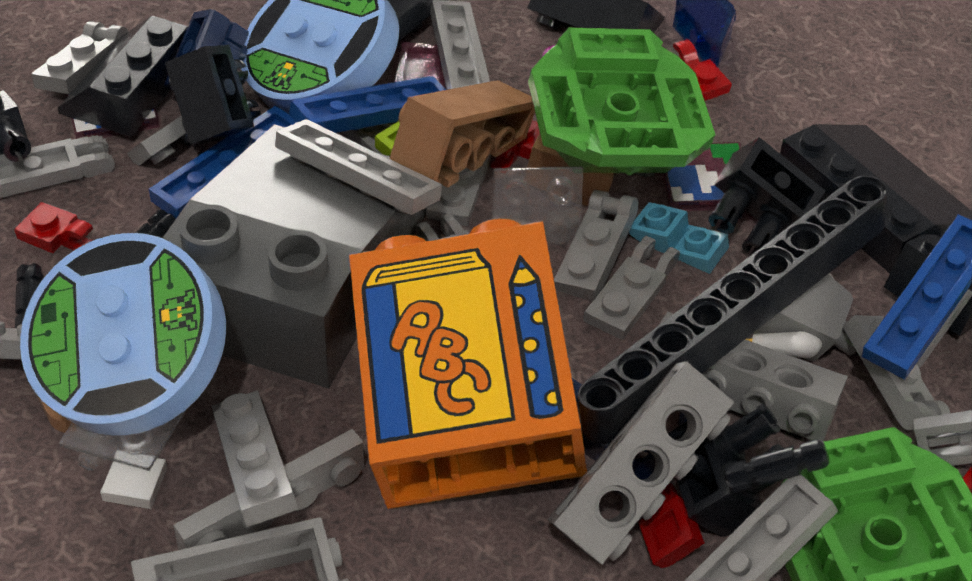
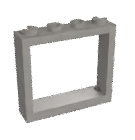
(247, 555)

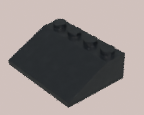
(914, 200)

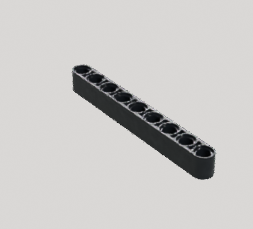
(735, 304)

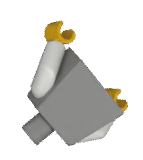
(810, 323)

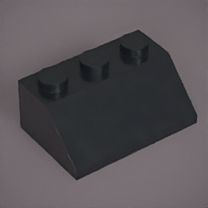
(597, 14)
(127, 78)

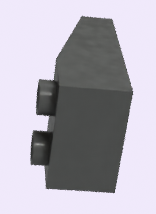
(279, 254)

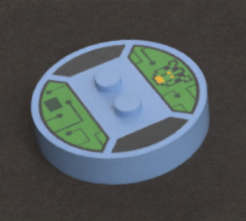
(318, 47)
(123, 334)

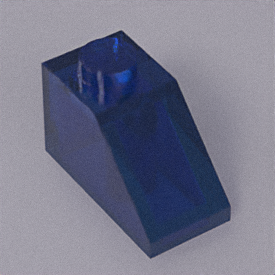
(706, 25)

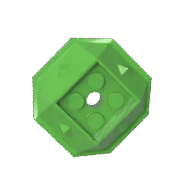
(619, 103)
(896, 516)

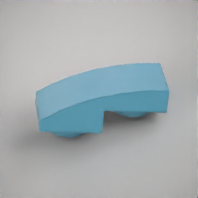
(671, 228)

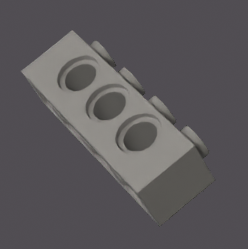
(794, 390)
(706, 416)

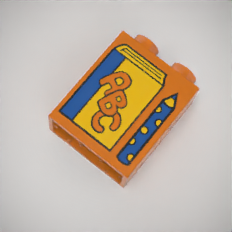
(464, 364)

